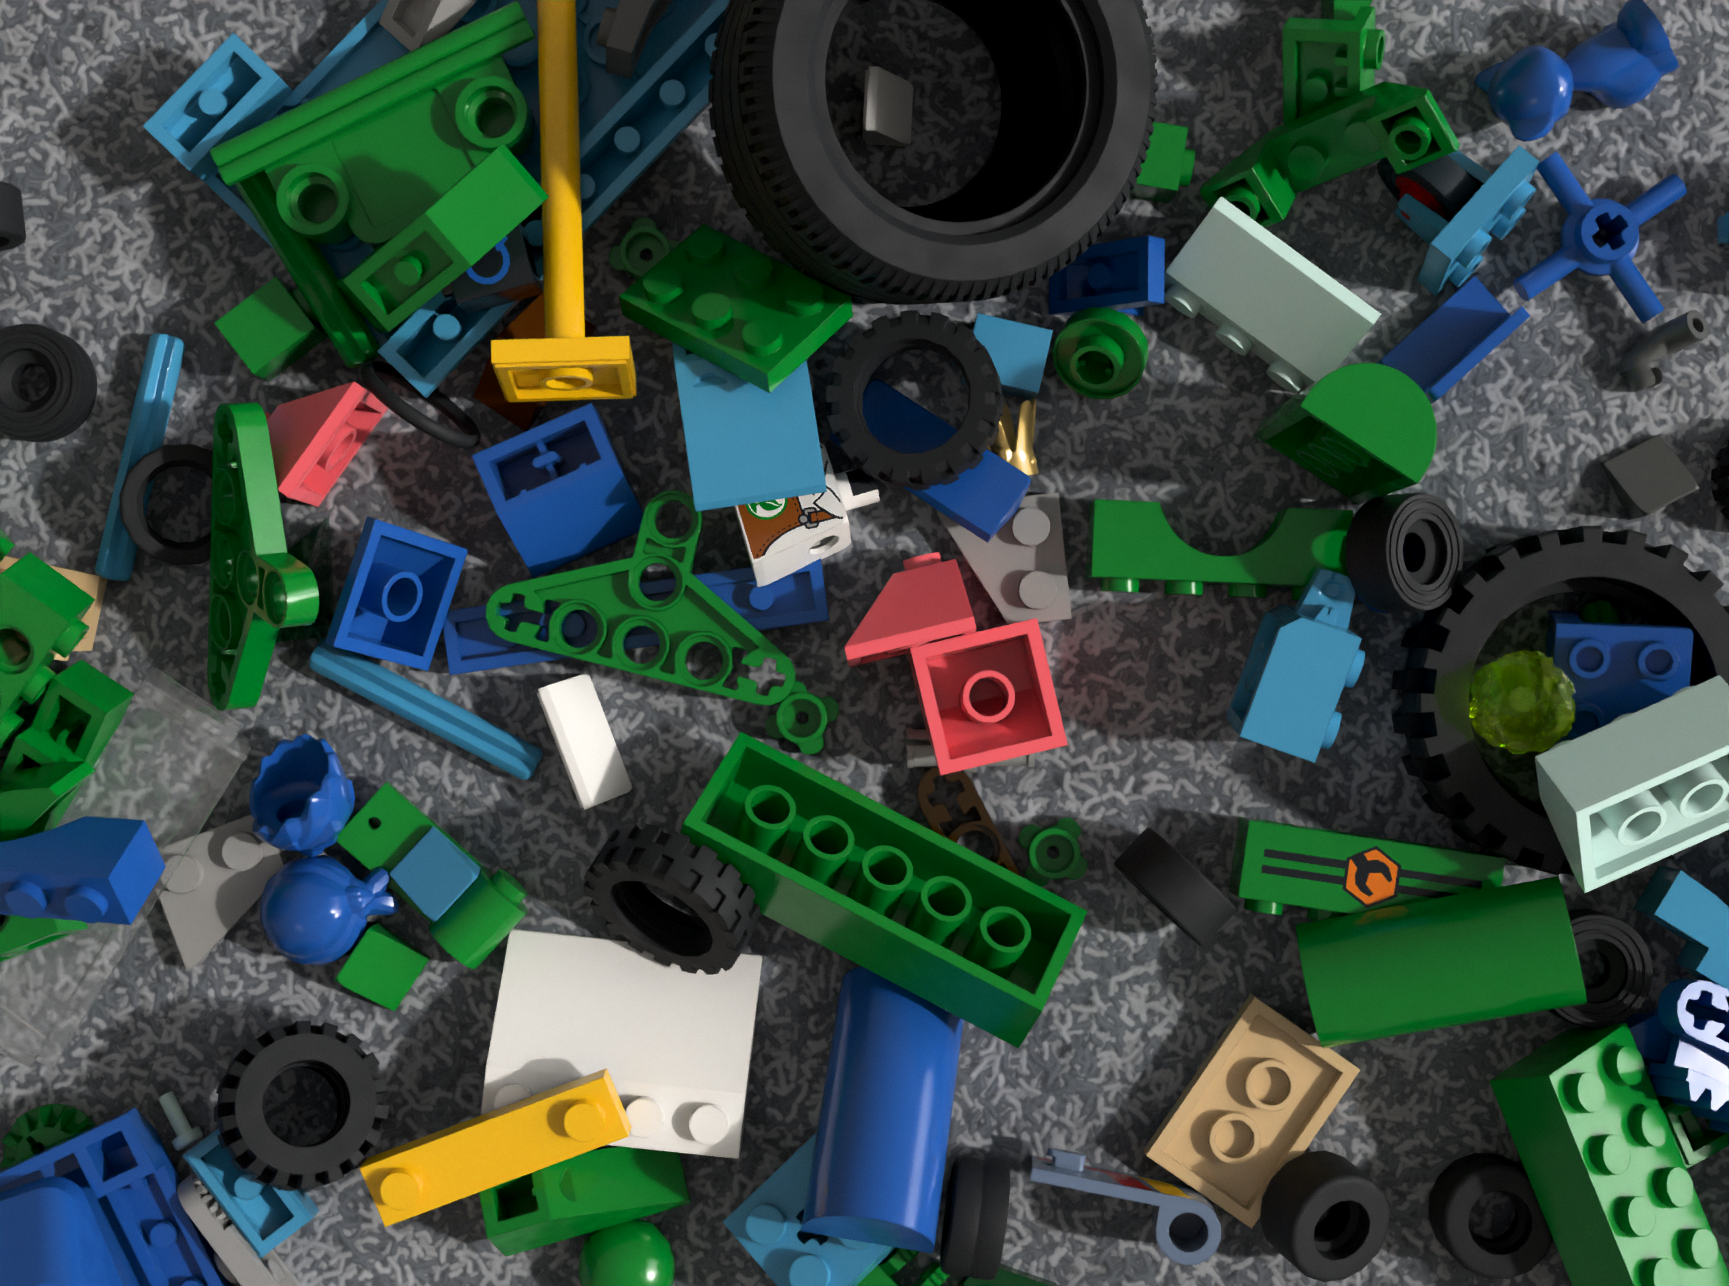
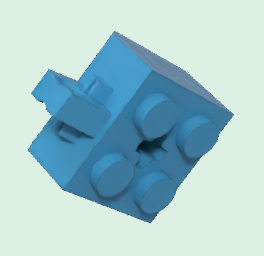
(1299, 670)
(771, 1232)

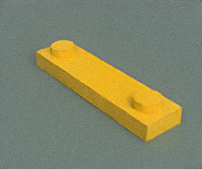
(496, 1147)

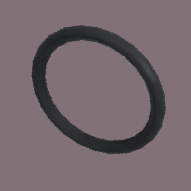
(468, 440)

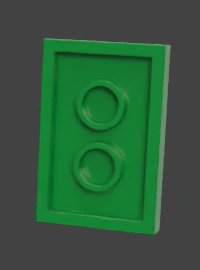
(736, 307)

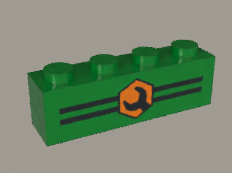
(1348, 871)

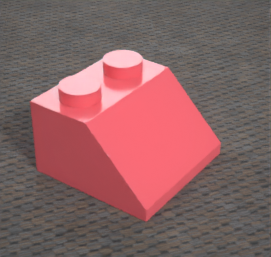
(987, 696)

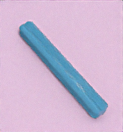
(143, 436)
(426, 710)

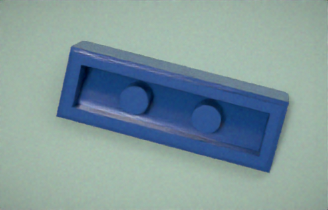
(981, 497)

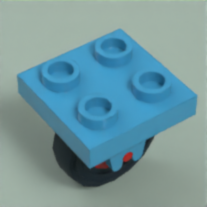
(1458, 208)

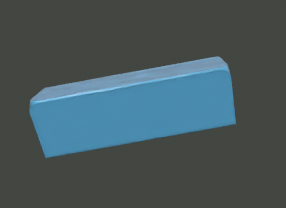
(258, 1211)

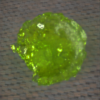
(1522, 702)

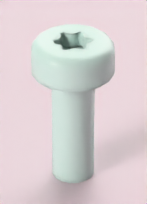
(185, 1134)

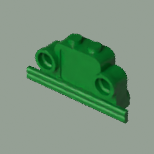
(392, 138)

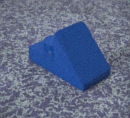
(1112, 276)

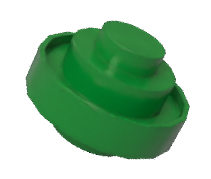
(1100, 353)

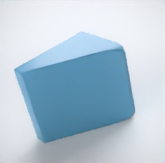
(435, 873)

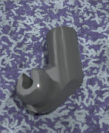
(1661, 342)

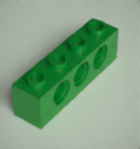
(49, 616)

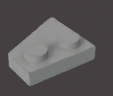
(1023, 561)
(217, 886)

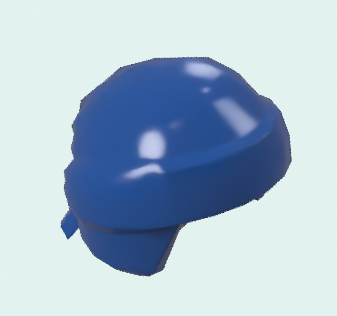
(320, 910)

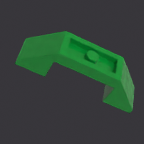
(1334, 140)
(443, 240)

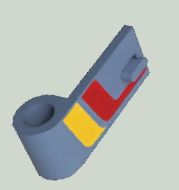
(1180, 1215)

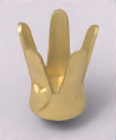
(1017, 451)

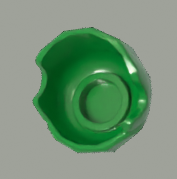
(627, 1256)

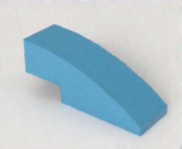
(1695, 916)

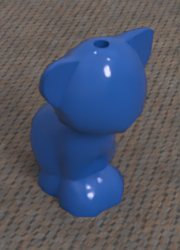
(1613, 66)

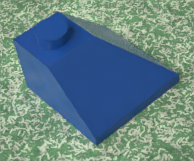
(396, 595)

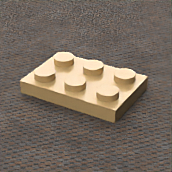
(1250, 1109)

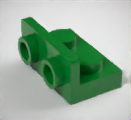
(1328, 60)

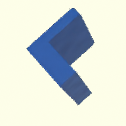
(1454, 339)

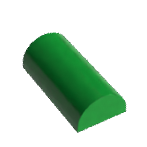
(1357, 431)
(1440, 963)

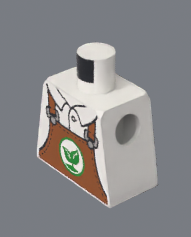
(802, 529)

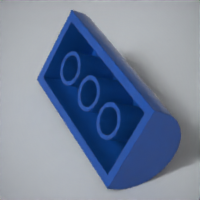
(884, 1116)

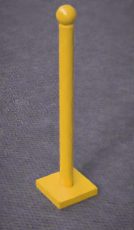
(565, 361)

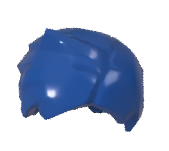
(301, 796)

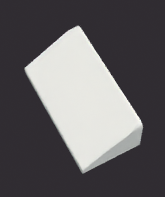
(584, 740)

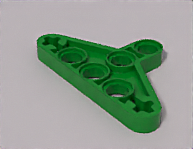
(252, 575)
(616, 602)

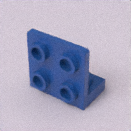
(1617, 666)

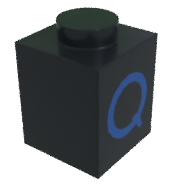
(499, 277)

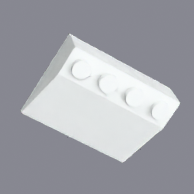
(664, 1034)

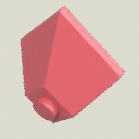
(319, 437)
(913, 610)

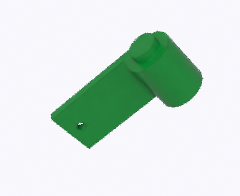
(477, 918)

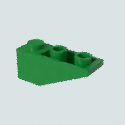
(582, 1197)

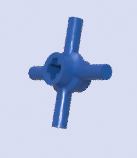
(1616, 252)

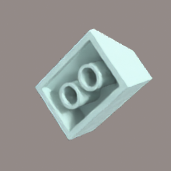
(1266, 298)
(1640, 784)

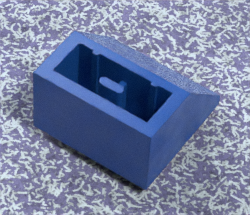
(561, 490)

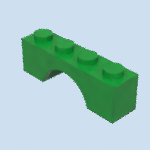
(1136, 544)

